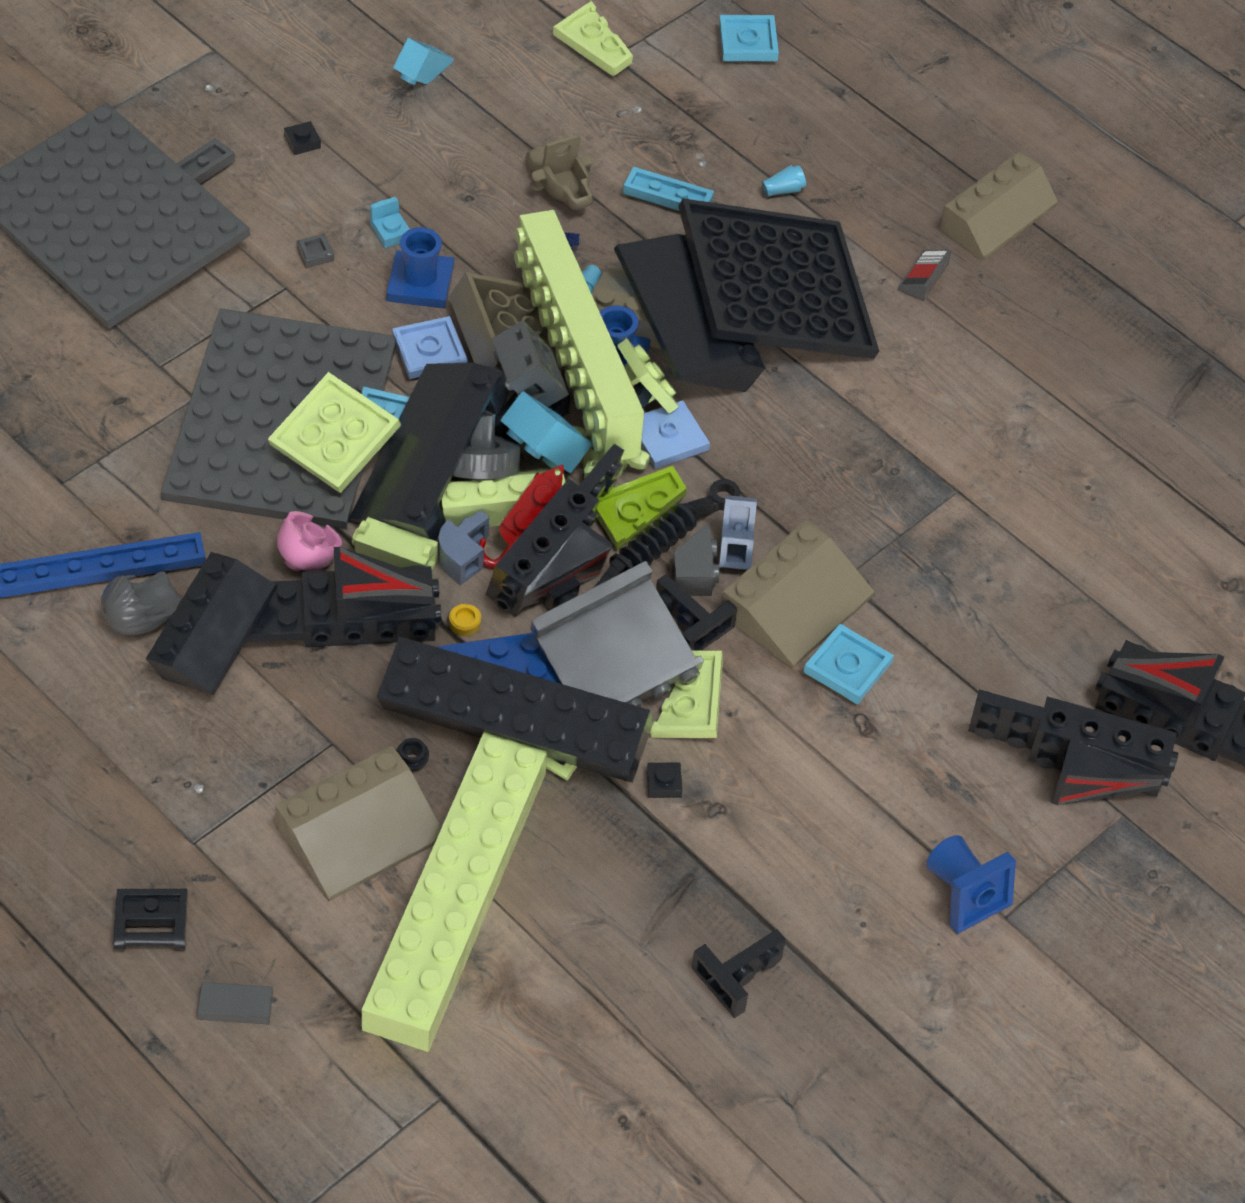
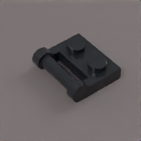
(151, 908)

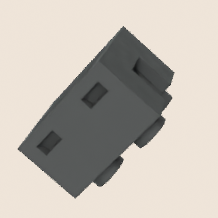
(529, 364)

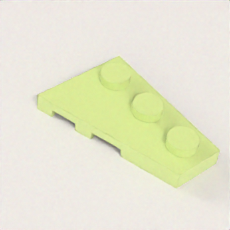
(594, 40)
(693, 705)

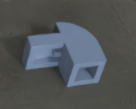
(737, 532)
(460, 548)

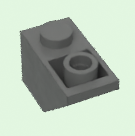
(694, 564)

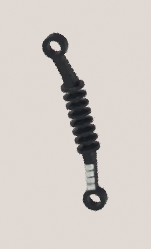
(667, 530)

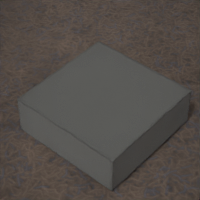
(315, 250)

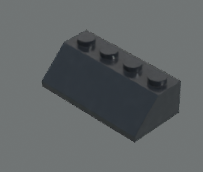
(211, 624)

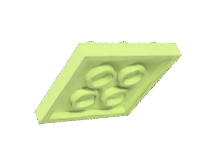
(334, 432)

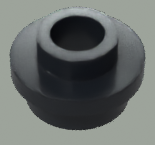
(415, 747)

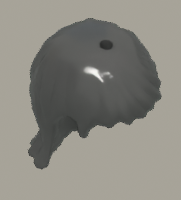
(138, 606)

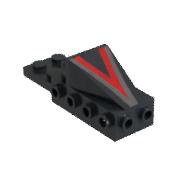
(557, 542)
(353, 605)
(1178, 696)
(1089, 762)

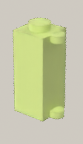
(394, 545)

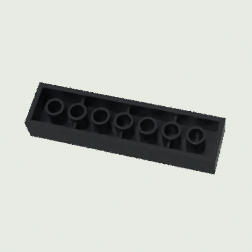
(531, 710)

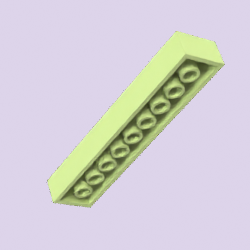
(578, 335)
(454, 892)

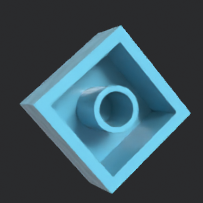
(545, 433)

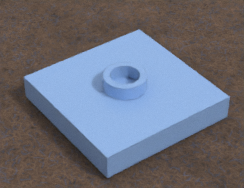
(428, 344)
(672, 436)

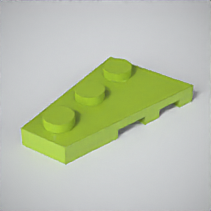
(638, 503)

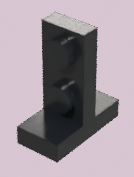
(699, 625)
(728, 978)

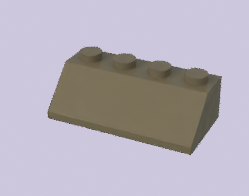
(999, 206)

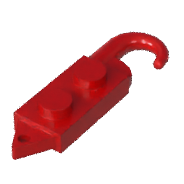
(526, 509)

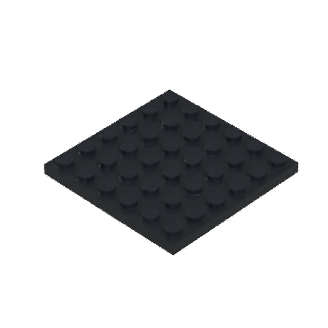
(777, 279)

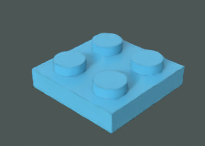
(748, 38)
(848, 664)

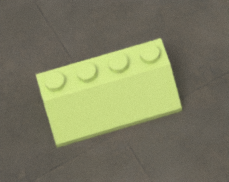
(492, 496)

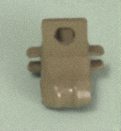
(562, 171)

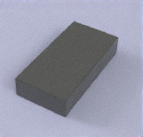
(235, 1003)

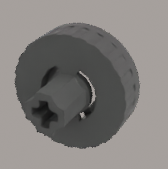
(489, 454)

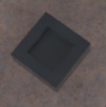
(302, 138)
(561, 593)
(664, 780)

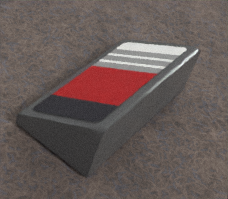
(925, 273)

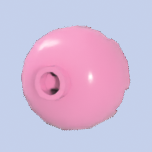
(306, 544)

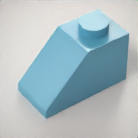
(421, 62)

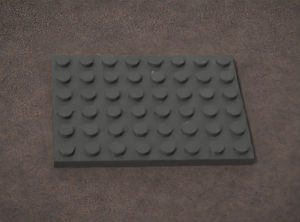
(112, 215)
(244, 391)

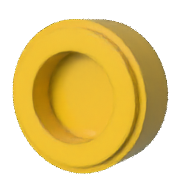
(465, 620)

